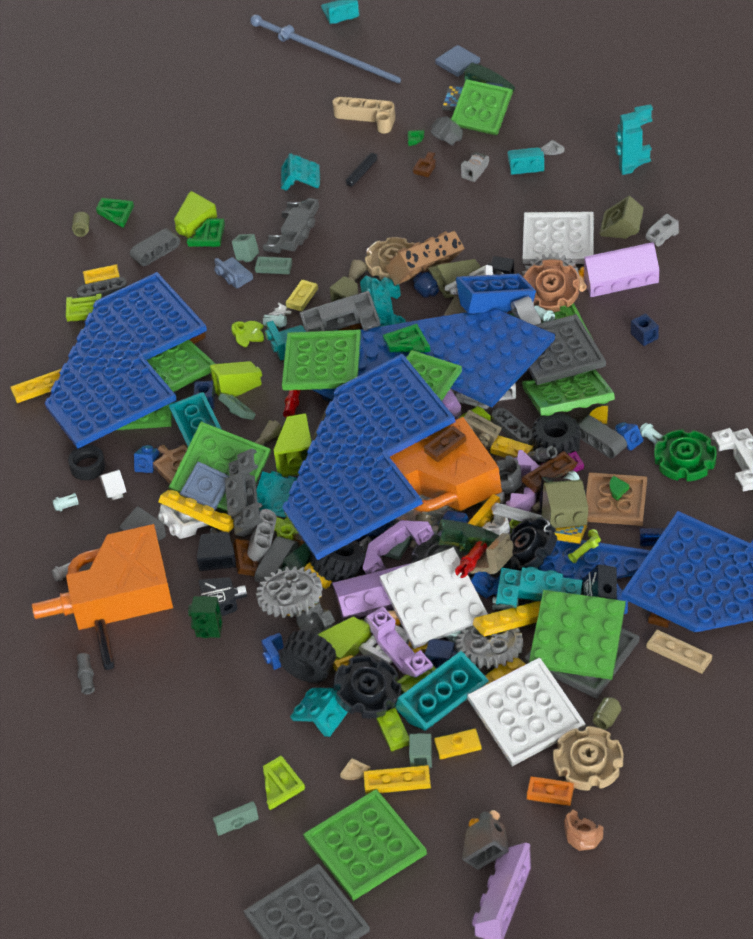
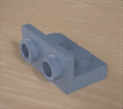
(233, 272)

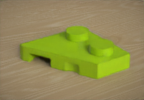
(280, 782)

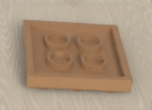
(625, 510)

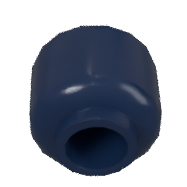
(425, 284)

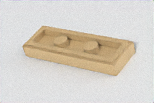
(679, 651)

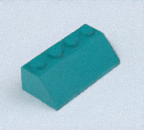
(189, 414)
(440, 692)

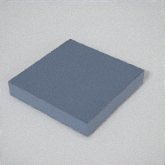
(457, 60)
(205, 485)

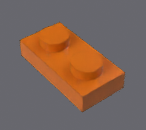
(550, 791)

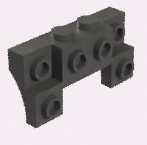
(296, 226)
(341, 314)
(242, 494)

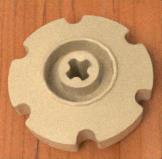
(380, 254)
(588, 758)

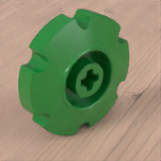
(685, 455)

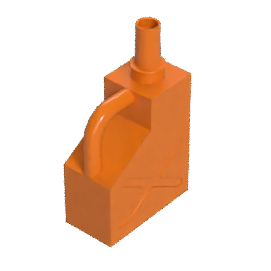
(456, 480)
(120, 585)

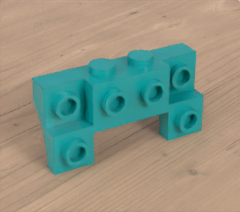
(629, 139)
(381, 295)
(531, 583)

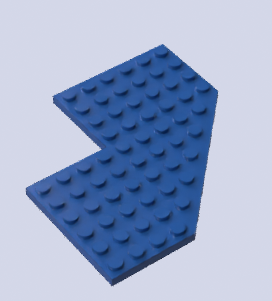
(488, 346)
(107, 369)
(348, 475)
(696, 577)

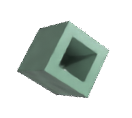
(245, 247)
(420, 750)

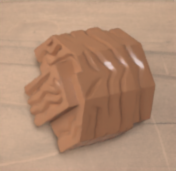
(582, 833)

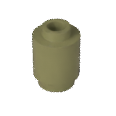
(80, 224)
(606, 713)

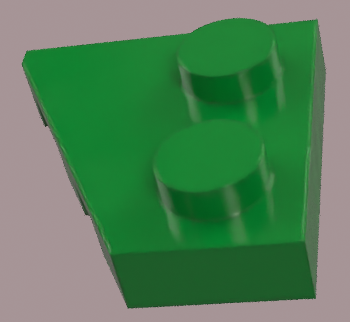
(115, 210)
(208, 234)
(406, 340)

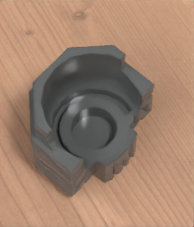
(447, 130)
(509, 474)
(315, 620)

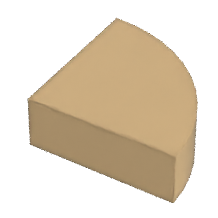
(354, 770)

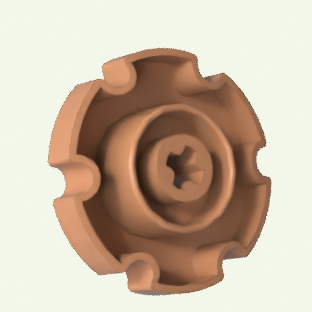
(553, 284)

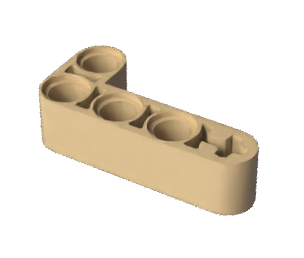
(366, 110)

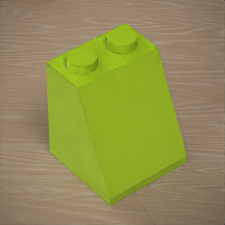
(292, 445)

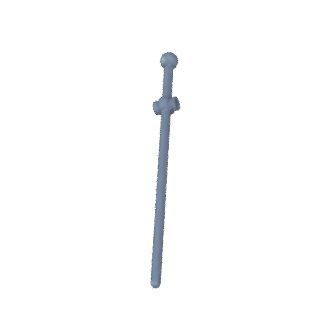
(288, 32)

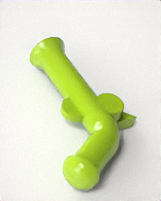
(591, 543)

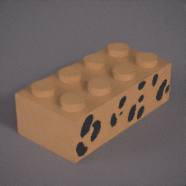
(420, 257)

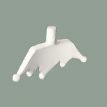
(280, 310)

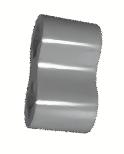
(525, 310)

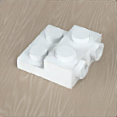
(178, 522)

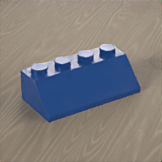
(488, 292)

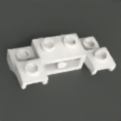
(742, 444)

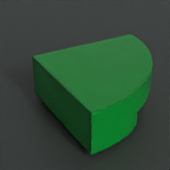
(415, 137)
(618, 487)

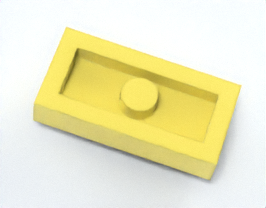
(301, 295)

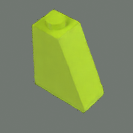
(193, 214)
(235, 377)
(347, 637)

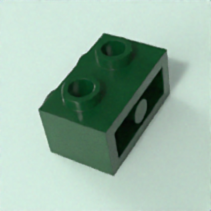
(206, 616)

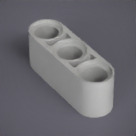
(262, 536)

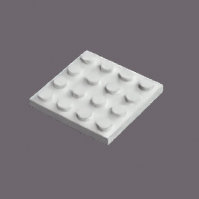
(558, 233)
(432, 598)
(525, 711)

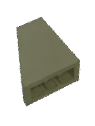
(447, 273)

